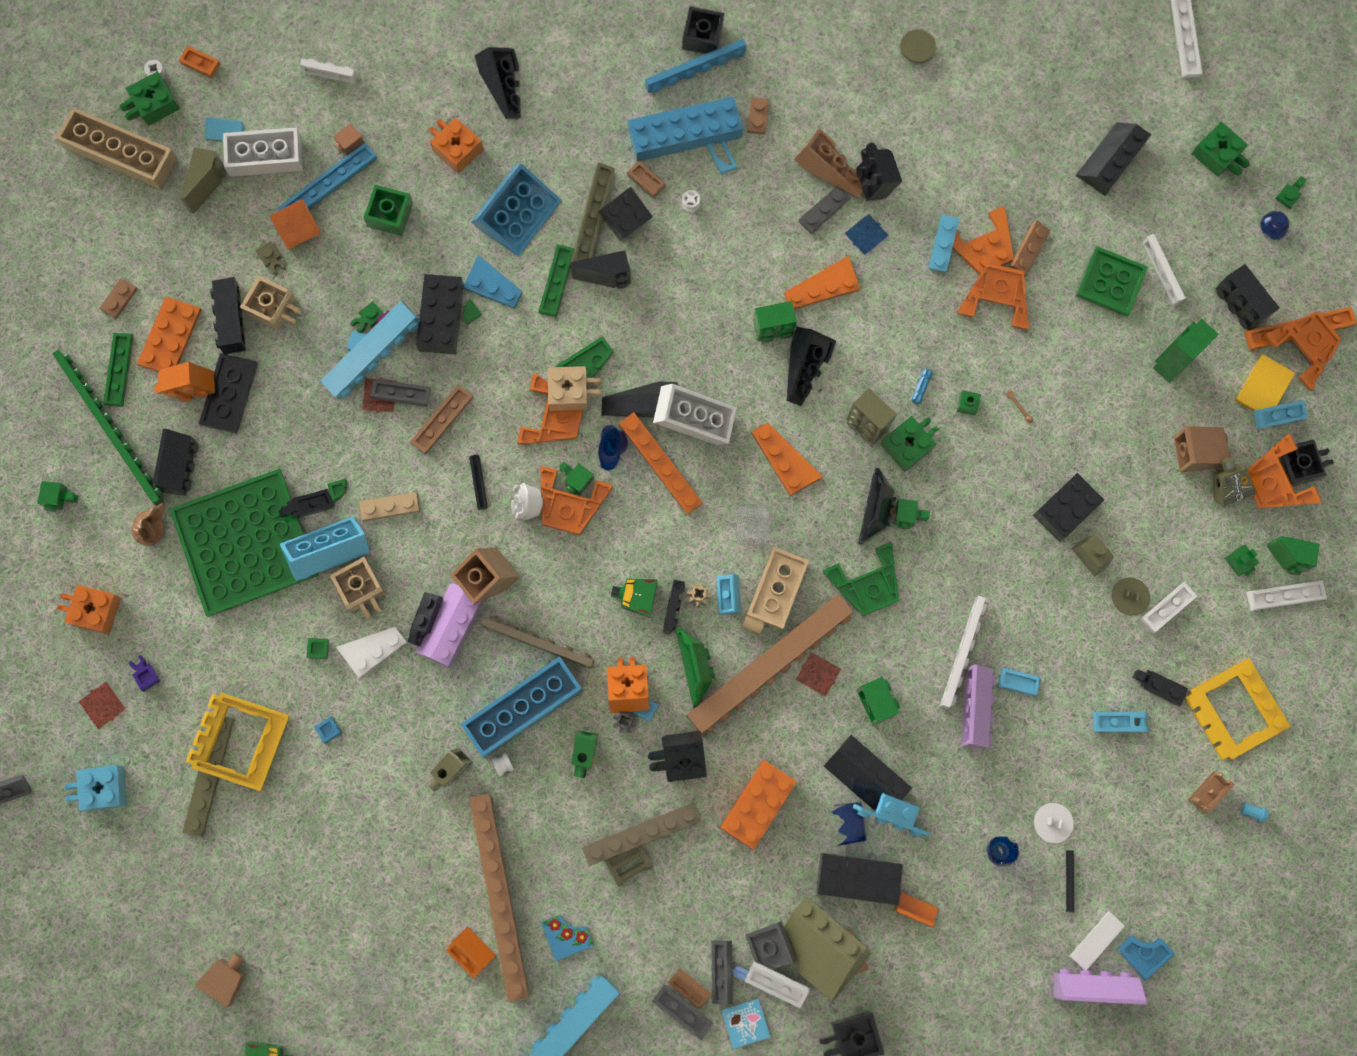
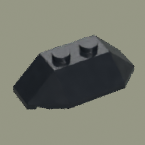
(877, 508)

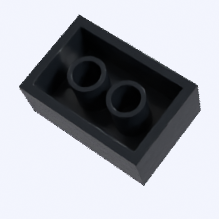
(1246, 298)
(1068, 507)

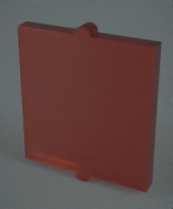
(375, 405)
(818, 674)
(102, 705)

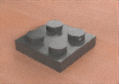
(771, 946)

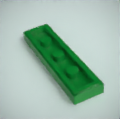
(556, 281)
(118, 369)

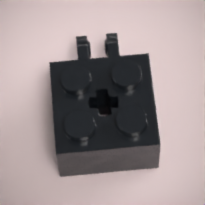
(877, 173)
(1305, 463)
(681, 755)
(844, 1031)

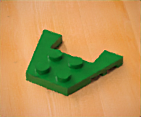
(872, 589)

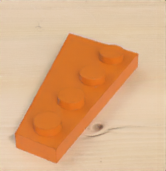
(827, 284)
(787, 463)

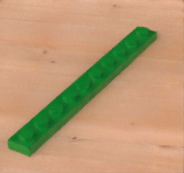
(105, 420)

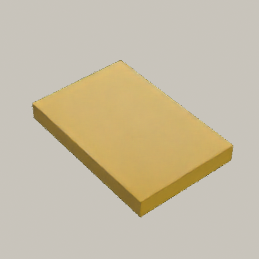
(1264, 384)

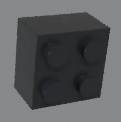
(702, 30)
(625, 214)

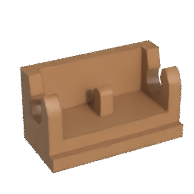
(1211, 792)

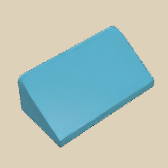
(216, 127)
(729, 594)

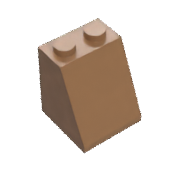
(1201, 448)
(484, 574)

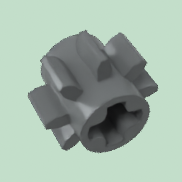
(622, 727)

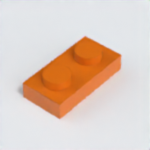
(199, 62)

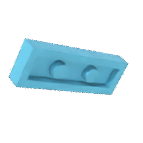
(943, 243)
(1280, 414)

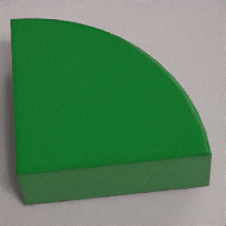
(470, 312)
(337, 489)

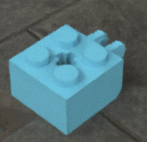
(88, 786)

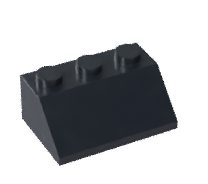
(175, 463)

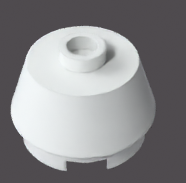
(526, 502)

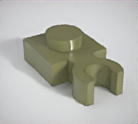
(270, 256)

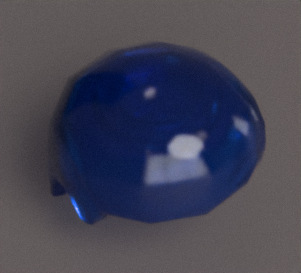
(1275, 225)
(1009, 849)

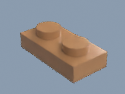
(758, 115)
(118, 298)

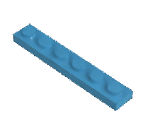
(690, 68)
(334, 177)

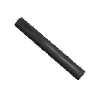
(1069, 881)

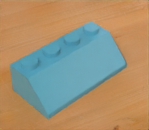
(325, 548)

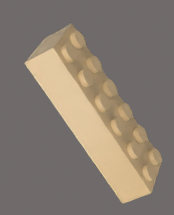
(116, 148)

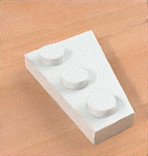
(371, 650)

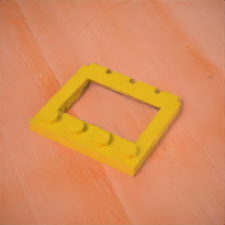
(1262, 698)
(265, 749)

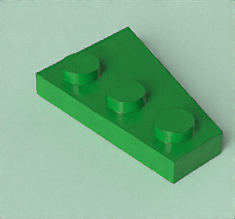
(591, 356)

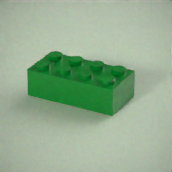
(1184, 349)

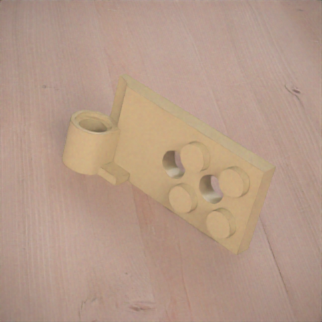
(769, 605)

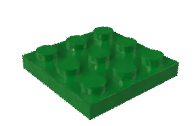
(1111, 281)

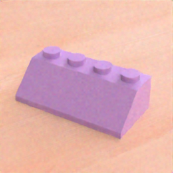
(450, 627)
(977, 707)
(1098, 988)

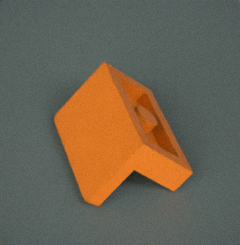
(916, 909)
(470, 952)

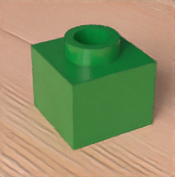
(964, 406)

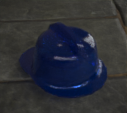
(612, 445)

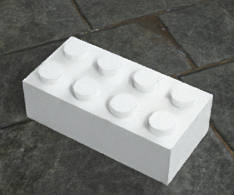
(263, 152)
(694, 414)

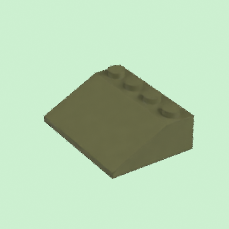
(823, 949)

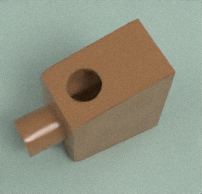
(223, 980)

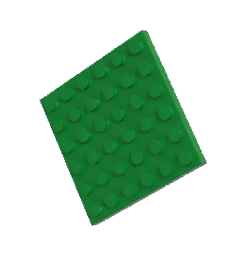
(236, 541)

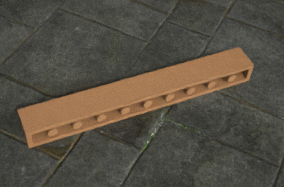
(769, 664)
(499, 898)

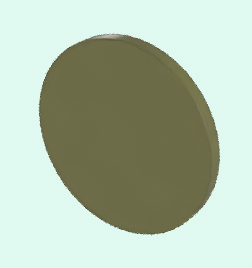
(918, 46)
(1130, 596)

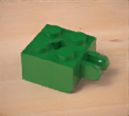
(150, 99)
(1220, 151)
(910, 432)

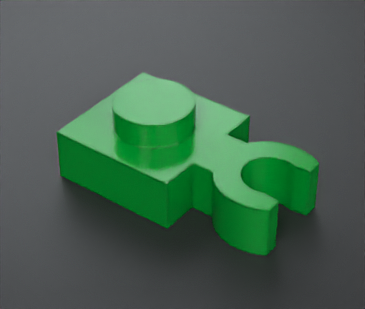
(368, 316)

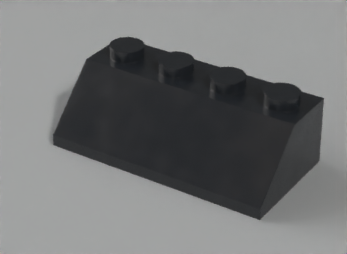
(1113, 156)
(865, 773)

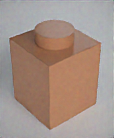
(348, 140)

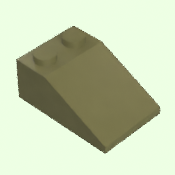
(202, 178)

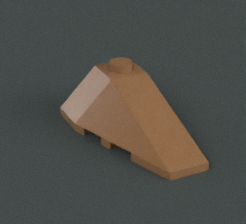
(825, 162)

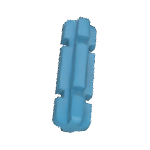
(922, 386)

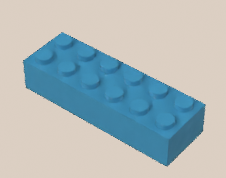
(685, 129)
(521, 707)

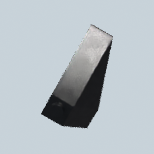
(498, 71)
(807, 354)
(639, 400)

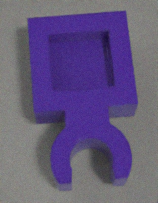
(145, 675)

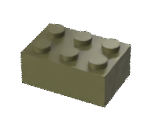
(870, 416)

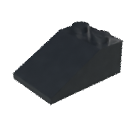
(605, 270)

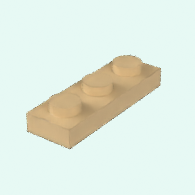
(389, 506)

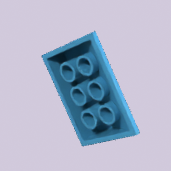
(516, 209)

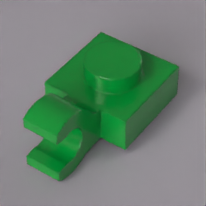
(1290, 194)

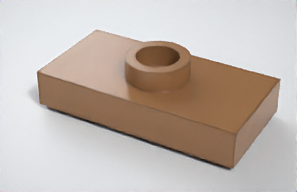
(646, 179)
(689, 988)

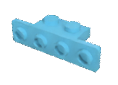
(894, 811)

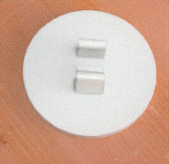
(1053, 823)

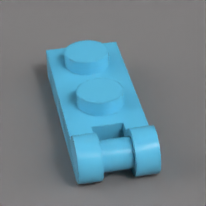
(1120, 722)

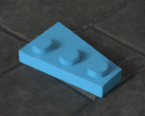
(491, 284)

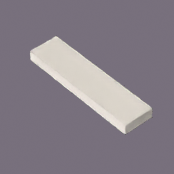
(1163, 270)
(1286, 595)

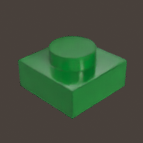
(317, 648)

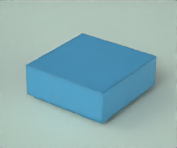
(328, 730)

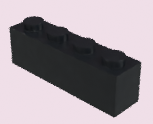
(228, 316)

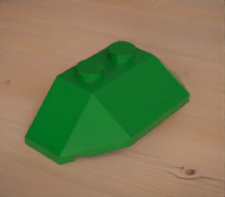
(696, 666)

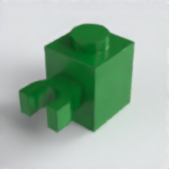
(577, 478)
(53, 496)
(907, 514)
(1242, 560)

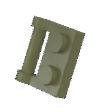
(624, 858)

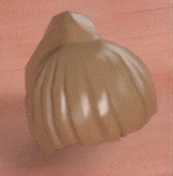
(148, 526)

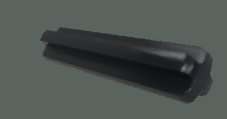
(478, 482)

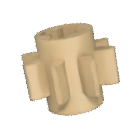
(697, 600)

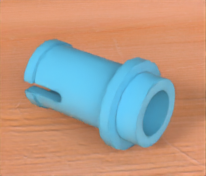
(1260, 814)

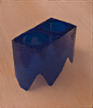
(853, 823)

